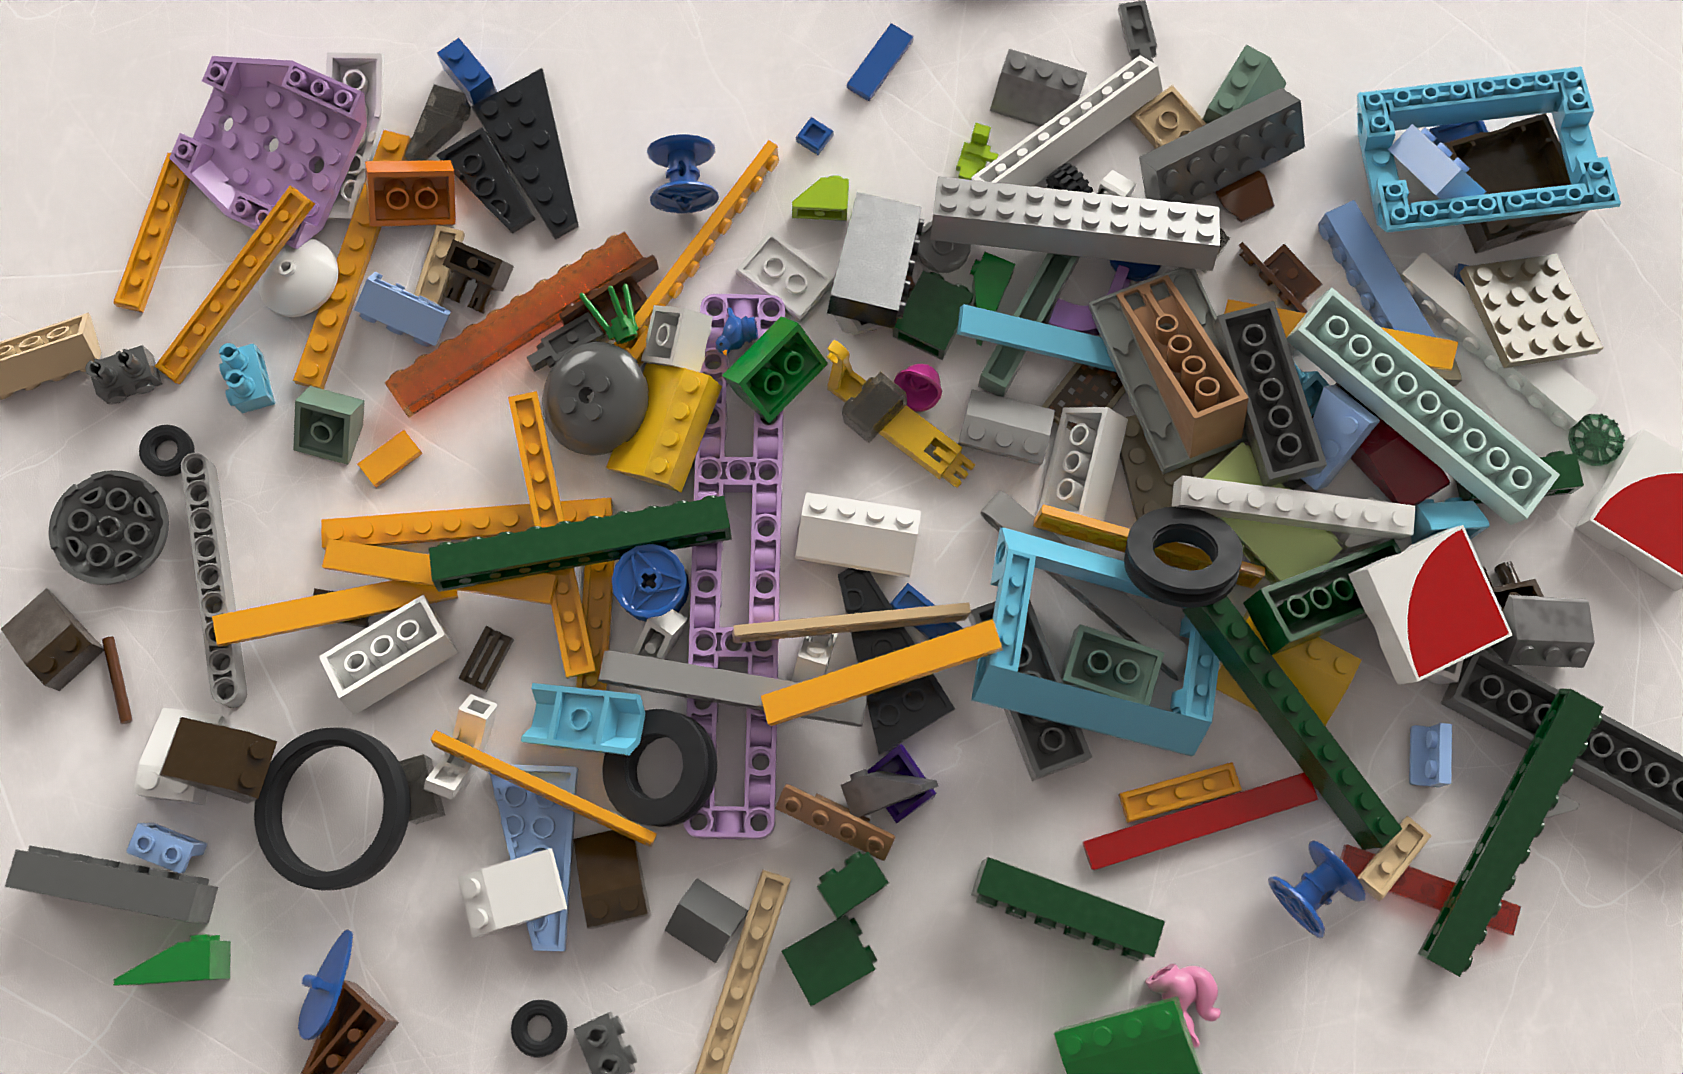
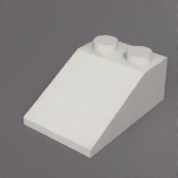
(147, 780)
(512, 893)

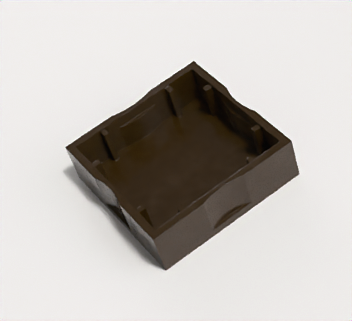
(1509, 160)

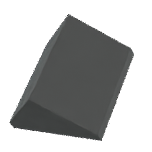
(705, 920)

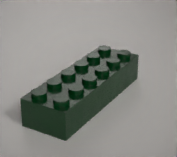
(1312, 600)
(1067, 908)

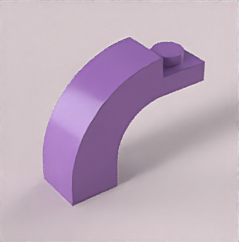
(1079, 317)

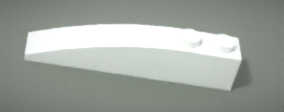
(365, 74)

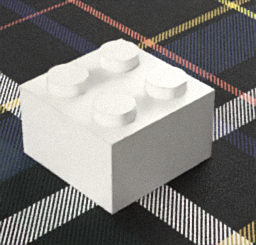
(677, 337)

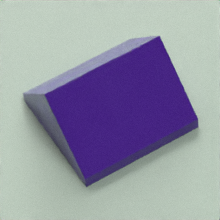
(900, 762)

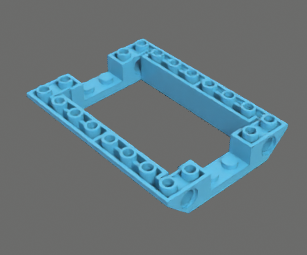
(1498, 97)
(1004, 687)

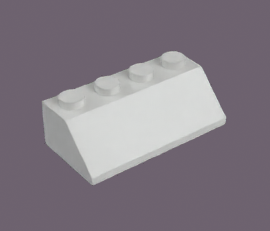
(1084, 461)
(857, 535)
(388, 655)

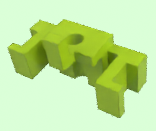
(976, 153)

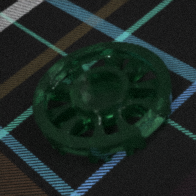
(1596, 439)

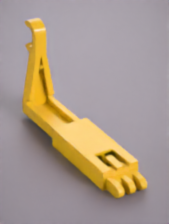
(907, 429)

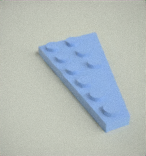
(538, 825)

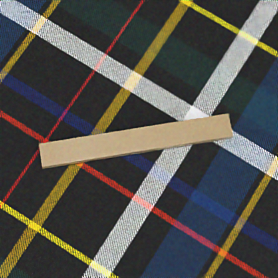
(850, 622)
(743, 974)

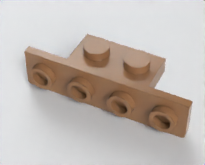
(835, 821)

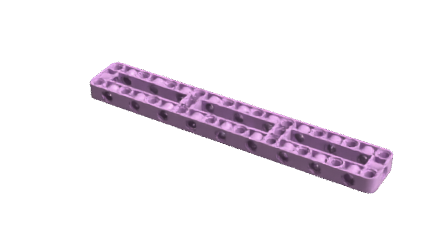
(761, 739)

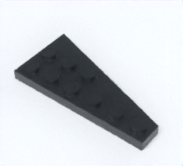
(527, 138)

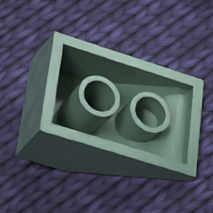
(1111, 665)

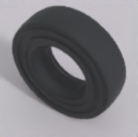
(154, 438)
(520, 1024)

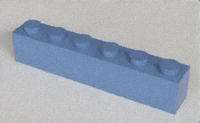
(1371, 271)

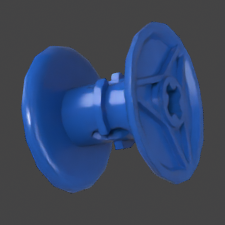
(682, 155)
(652, 564)
(1317, 888)

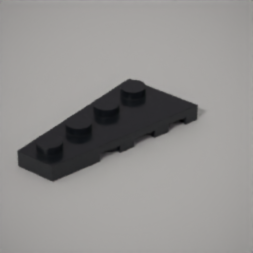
(487, 177)

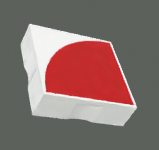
(1642, 508)
(1430, 605)

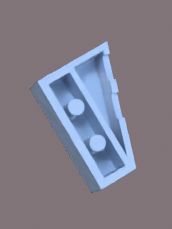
(1433, 165)
(401, 310)
(1341, 429)

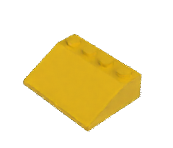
(671, 429)
(1314, 667)

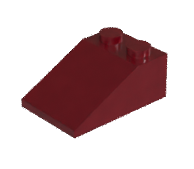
(1398, 467)

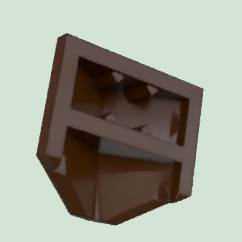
(1247, 196)

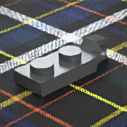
(1138, 29)
(555, 345)

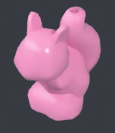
(1190, 985)

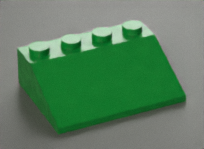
(1131, 1042)

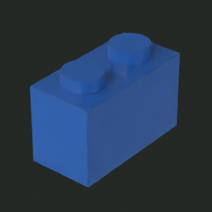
(466, 71)

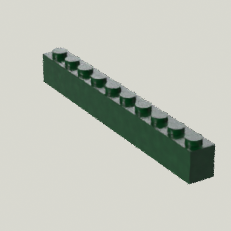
(577, 543)
(1295, 723)
(1511, 831)

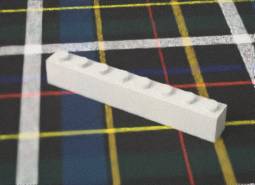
(1076, 126)
(1450, 304)
(1295, 508)

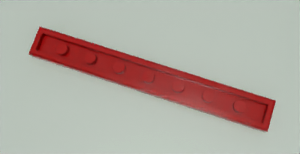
(1199, 821)

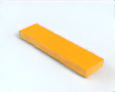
(1179, 792)

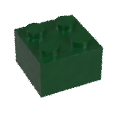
(851, 884)

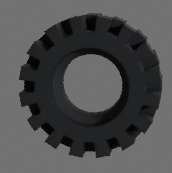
(1068, 179)

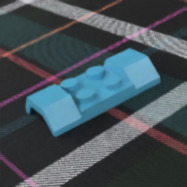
(586, 719)

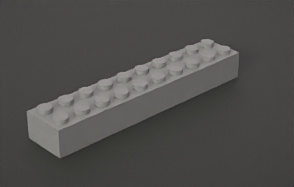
(1076, 223)

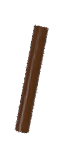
(117, 680)

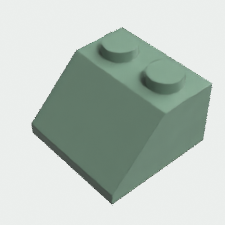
(327, 424)

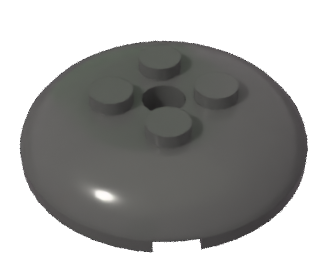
(617, 402)
(88, 511)

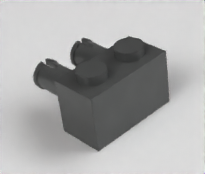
(124, 374)
(604, 1046)

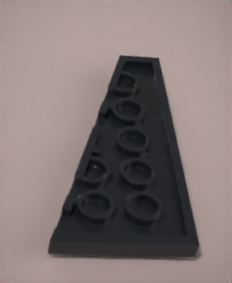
(904, 708)

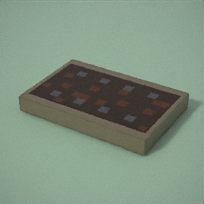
(1085, 388)

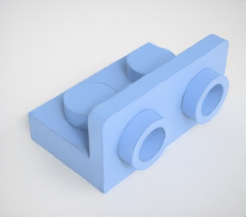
(1430, 755)
(164, 846)

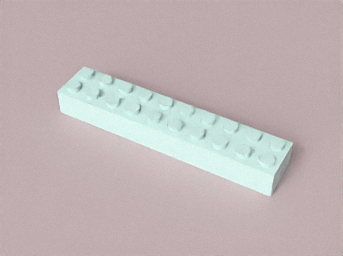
(1422, 407)

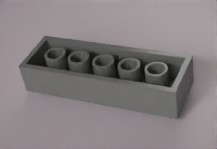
(1224, 149)
(1277, 410)
(1042, 743)
(112, 884)

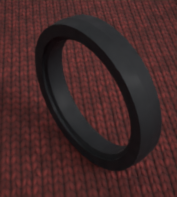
(269, 809)

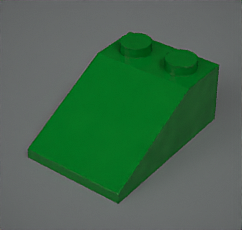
(195, 960)

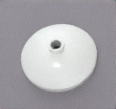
(303, 286)

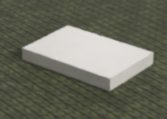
(785, 272)

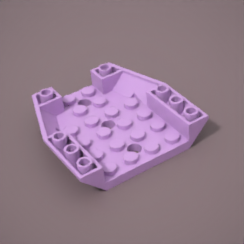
(267, 101)

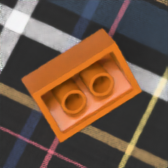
(410, 193)

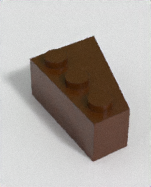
(351, 1034)

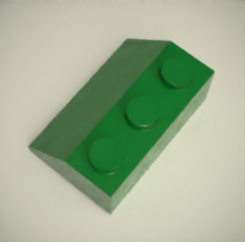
(775, 368)

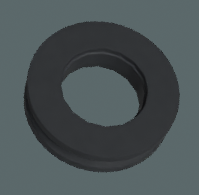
(1178, 586)
(695, 782)

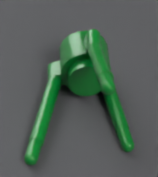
(623, 327)

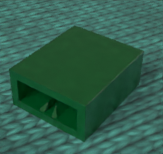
(932, 314)
(829, 959)

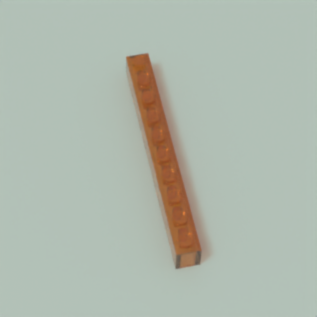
(508, 327)

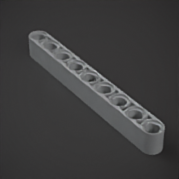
(204, 568)
(1107, 603)
(711, 685)

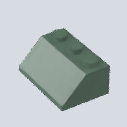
(1247, 81)

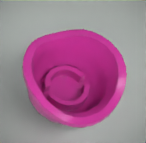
(921, 386)

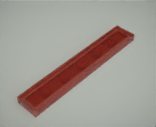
(1428, 889)

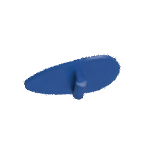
(325, 988)

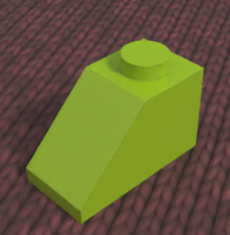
(823, 200)

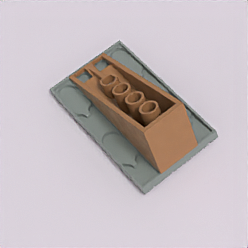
(1173, 367)

